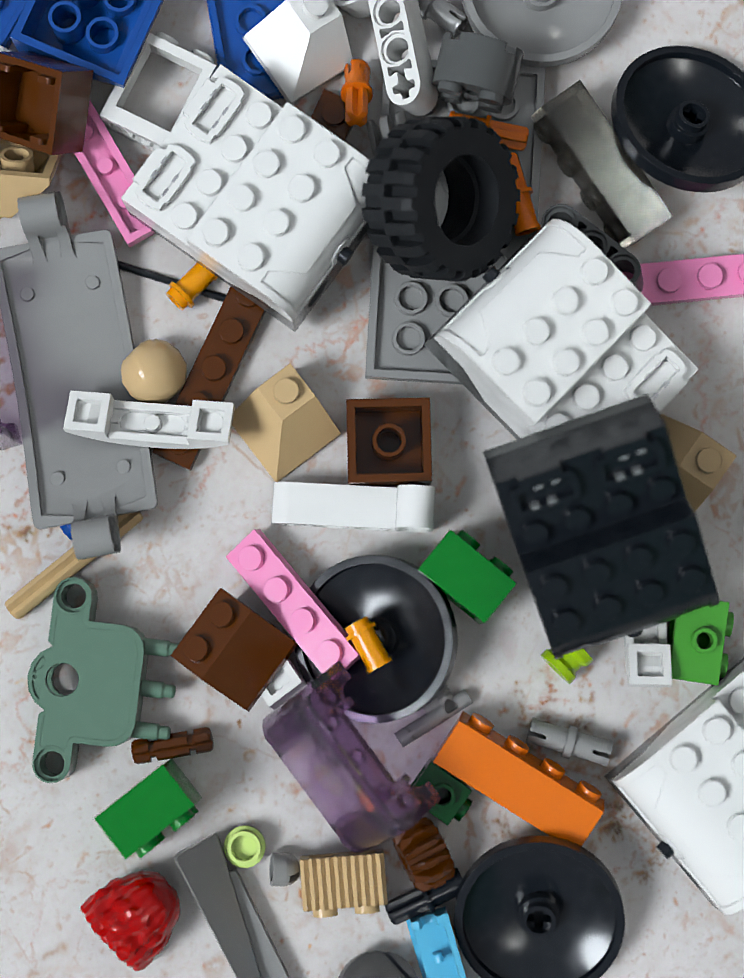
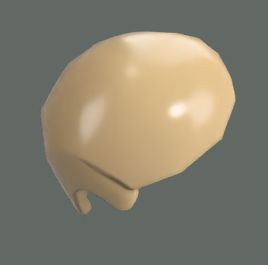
(154, 372)

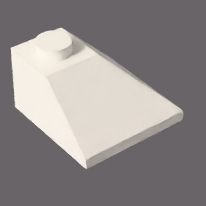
(301, 46)

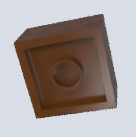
(43, 102)

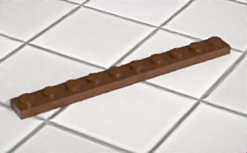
(238, 318)

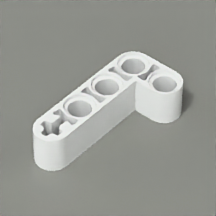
(408, 79)
(354, 506)

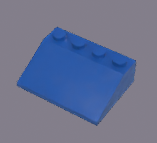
(88, 33)

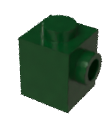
(453, 792)

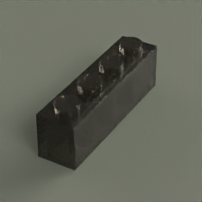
(600, 167)

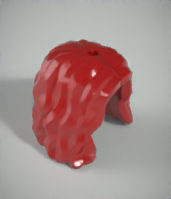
(134, 916)

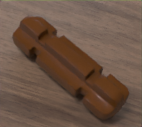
(176, 746)

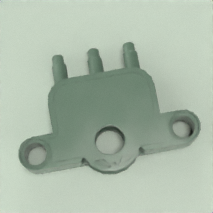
(110, 686)

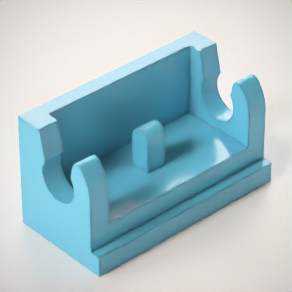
(435, 945)

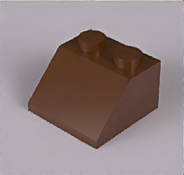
(234, 649)

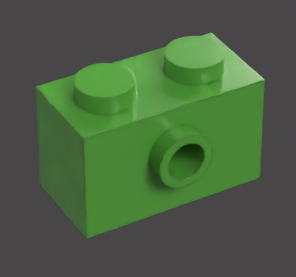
(698, 644)

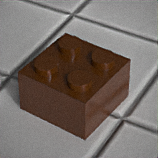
(389, 441)

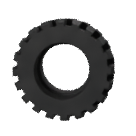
(403, 198)

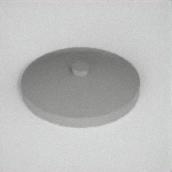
(544, 29)

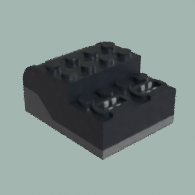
(603, 526)

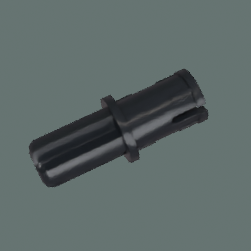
(416, 901)

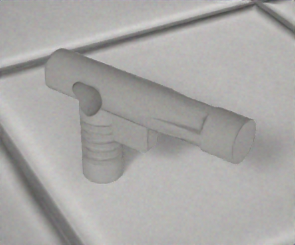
(434, 715)

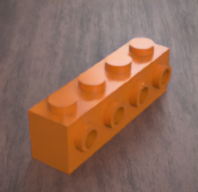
(519, 780)

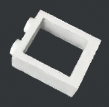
(135, 127)

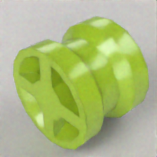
(569, 665)

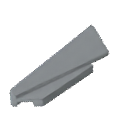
(229, 911)

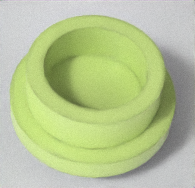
(244, 846)

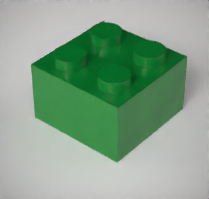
(467, 576)
(148, 808)

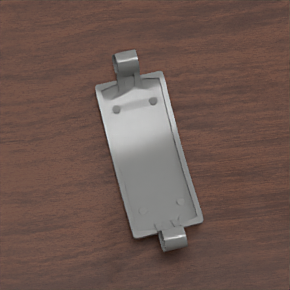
(64, 334)

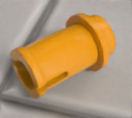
(190, 286)
(367, 644)

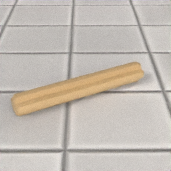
(64, 567)

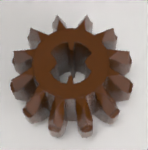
(424, 855)

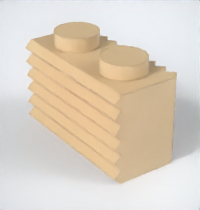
(342, 882)

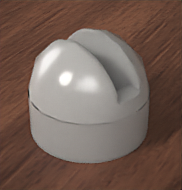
(283, 869)

